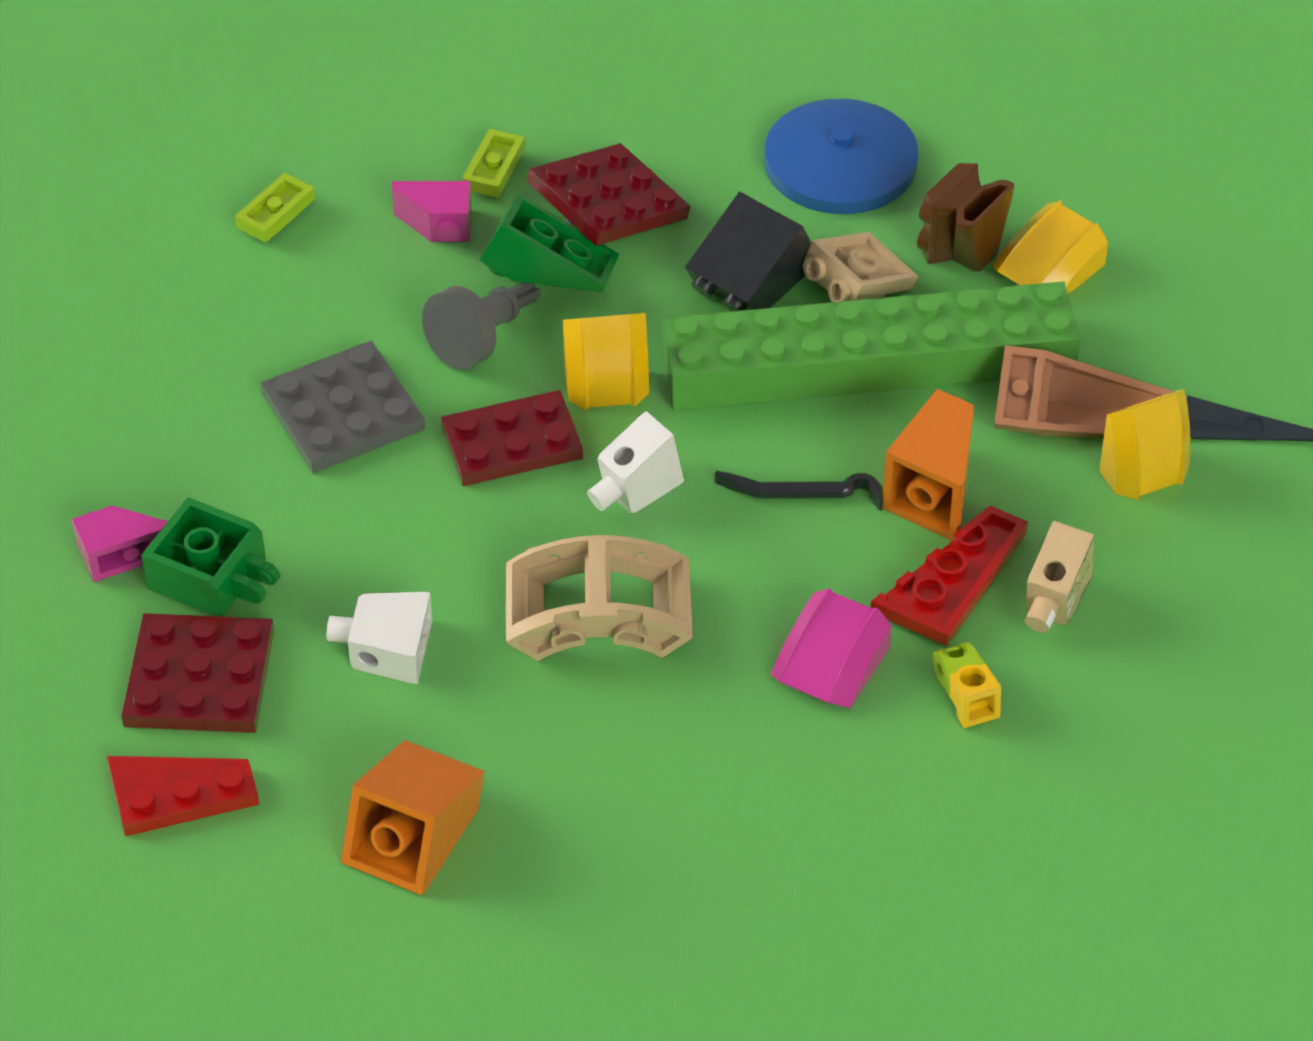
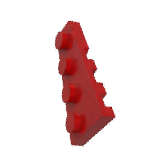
(953, 579)

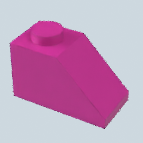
(435, 208)
(114, 539)

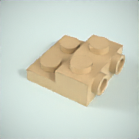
(856, 268)

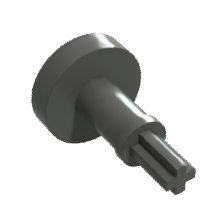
(463, 325)

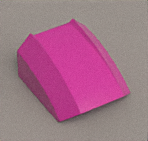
(833, 648)

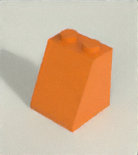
(930, 465)
(410, 815)

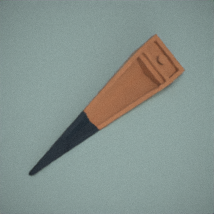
(1072, 399)

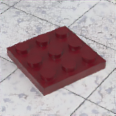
(608, 194)
(198, 673)

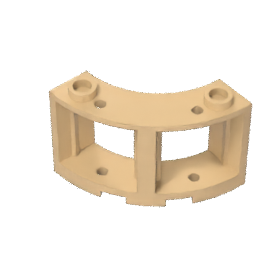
(646, 628)

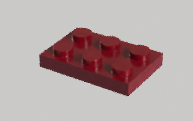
(511, 437)

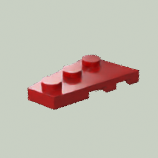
(178, 789)

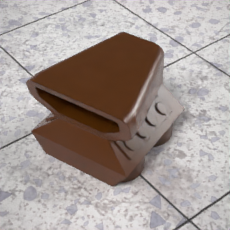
(964, 218)

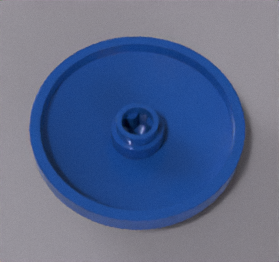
(841, 156)

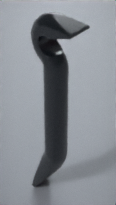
(807, 489)

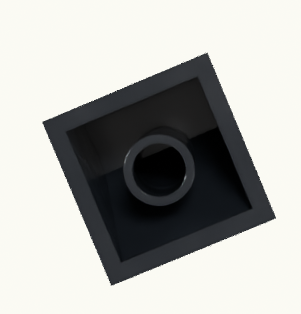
(749, 256)

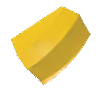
(1054, 248)
(606, 360)
(1147, 446)

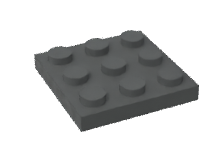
(342, 406)

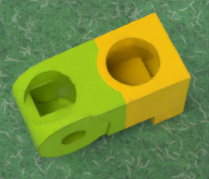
(968, 684)

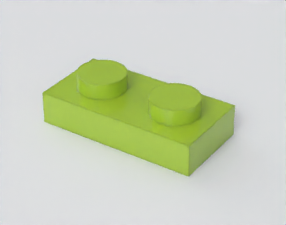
(494, 162)
(275, 207)

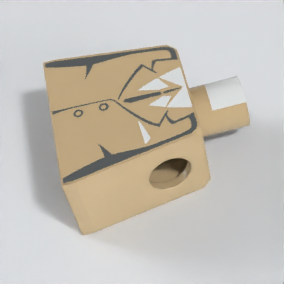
(1059, 577)

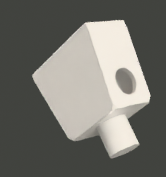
(637, 466)
(386, 634)

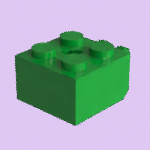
(208, 559)

